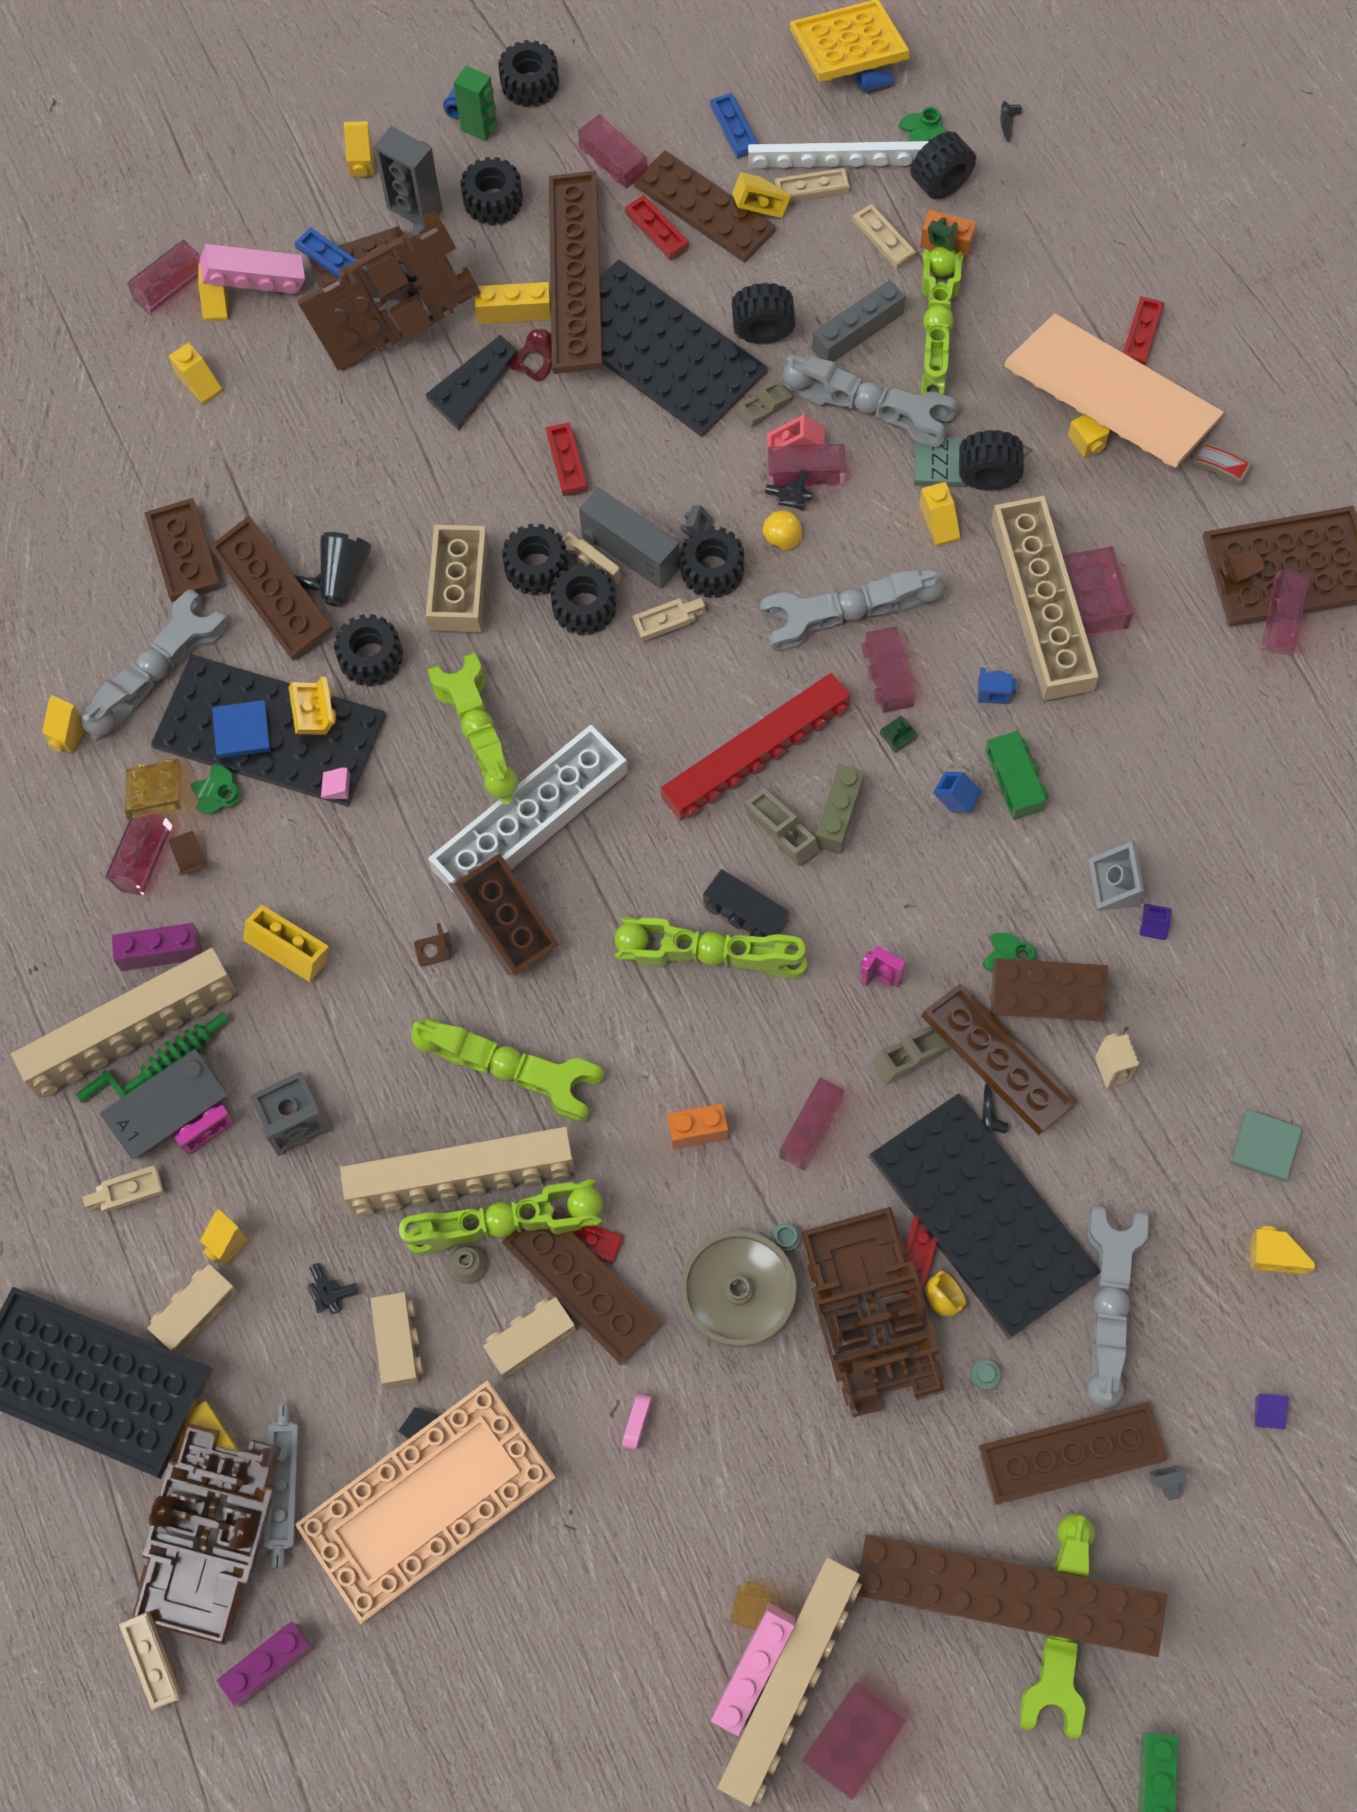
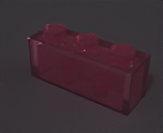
(611, 151)
(165, 276)
(823, 462)
(1285, 612)
(888, 669)
(138, 853)
(811, 1124)

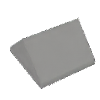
(1117, 877)

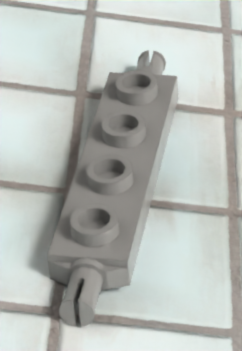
(280, 1525)

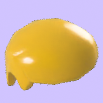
(783, 530)
(944, 1295)

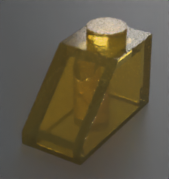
(750, 1605)

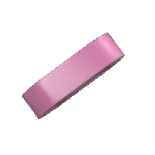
(637, 1421)

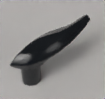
(1006, 119)
(310, 582)
(989, 1114)

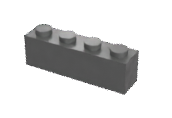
(858, 322)

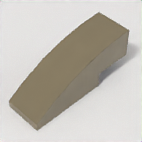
(782, 826)
(909, 1054)

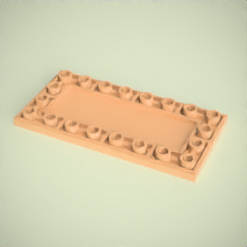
(1114, 390)
(425, 1502)

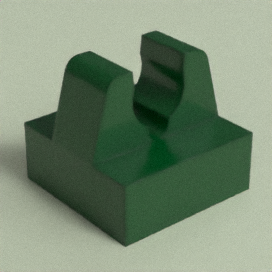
(943, 235)
(898, 734)

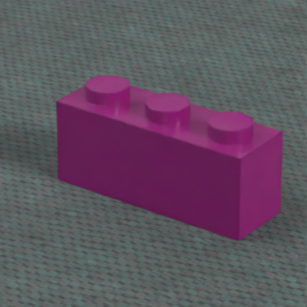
(156, 946)
(265, 1664)

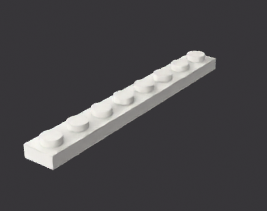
(833, 154)

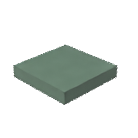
(1266, 1145)

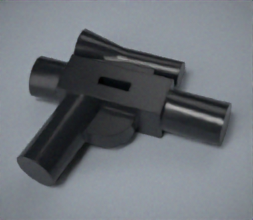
(793, 493)
(328, 1292)

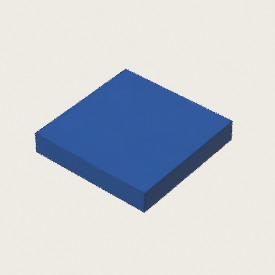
(241, 729)

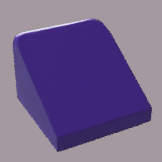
(1155, 921)
(1271, 1411)

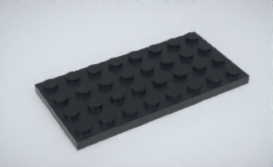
(671, 351)
(294, 758)
(984, 1215)
(95, 1382)

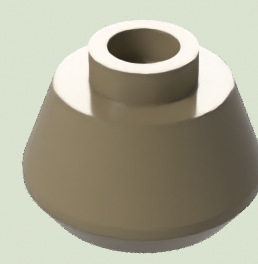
(466, 1264)

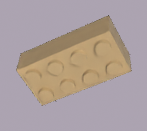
(457, 578)

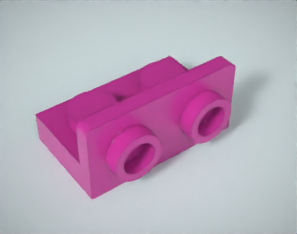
(883, 964)
(203, 1128)

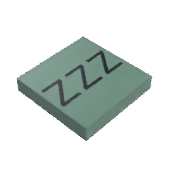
(938, 463)

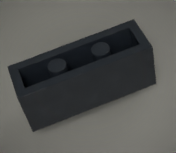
(744, 906)

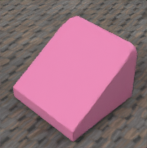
(336, 784)

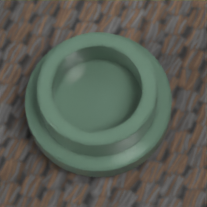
(786, 1237)
(985, 1374)

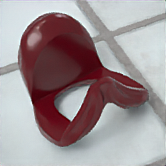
(538, 342)

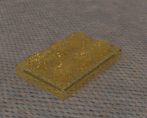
(153, 788)

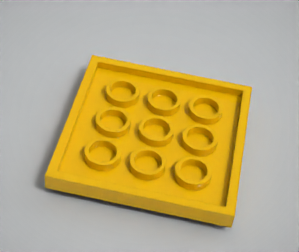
(849, 40)

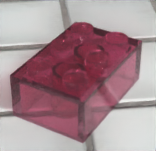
(1099, 590)
(853, 1741)

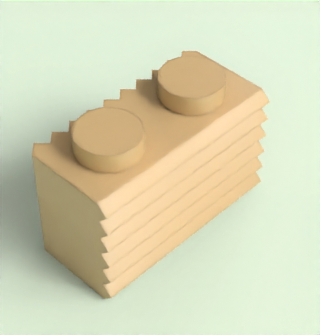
(1116, 1060)

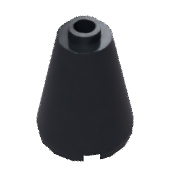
(340, 565)

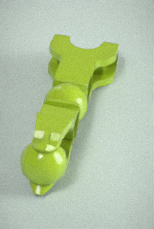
(938, 318)
(477, 725)
(711, 948)
(506, 1064)
(501, 1219)
(1060, 1654)

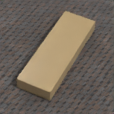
(814, 184)
(884, 236)
(150, 1660)

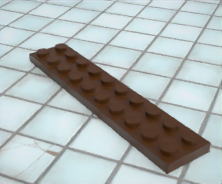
(575, 273)
(1013, 1595)

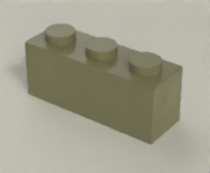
(839, 809)

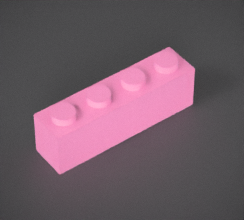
(252, 269)
(753, 1669)

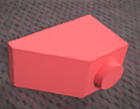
(797, 432)

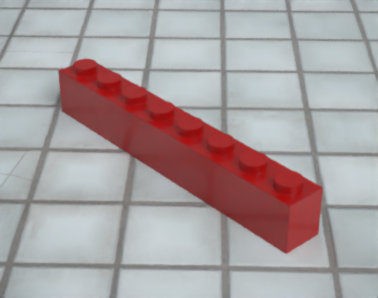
(755, 747)

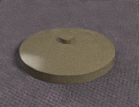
(738, 1289)

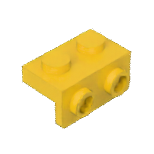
(312, 707)

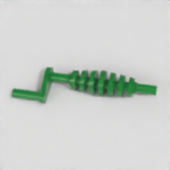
(193, 1041)

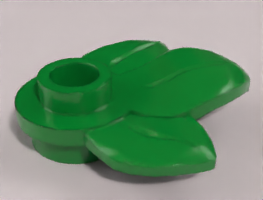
(923, 125)
(212, 790)
(1008, 947)

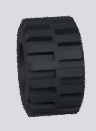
(523, 59)
(943, 165)
(491, 175)
(763, 313)
(991, 460)
(534, 541)
(712, 580)
(578, 581)
(368, 631)

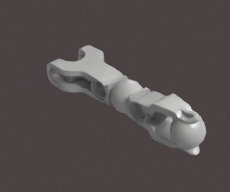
(894, 406)
(893, 594)
(122, 694)
(1111, 1302)

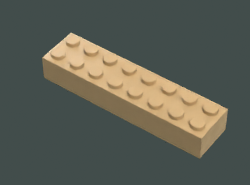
(1044, 598)
(124, 1023)
(457, 1171)
(787, 1684)

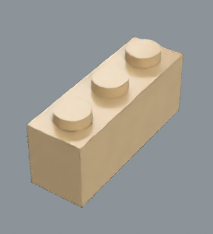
(192, 1309)
(529, 1337)
(396, 1340)

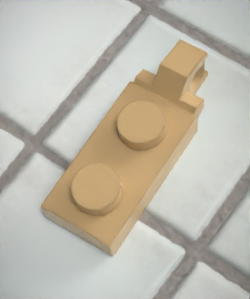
(588, 555)
(667, 617)
(125, 1190)

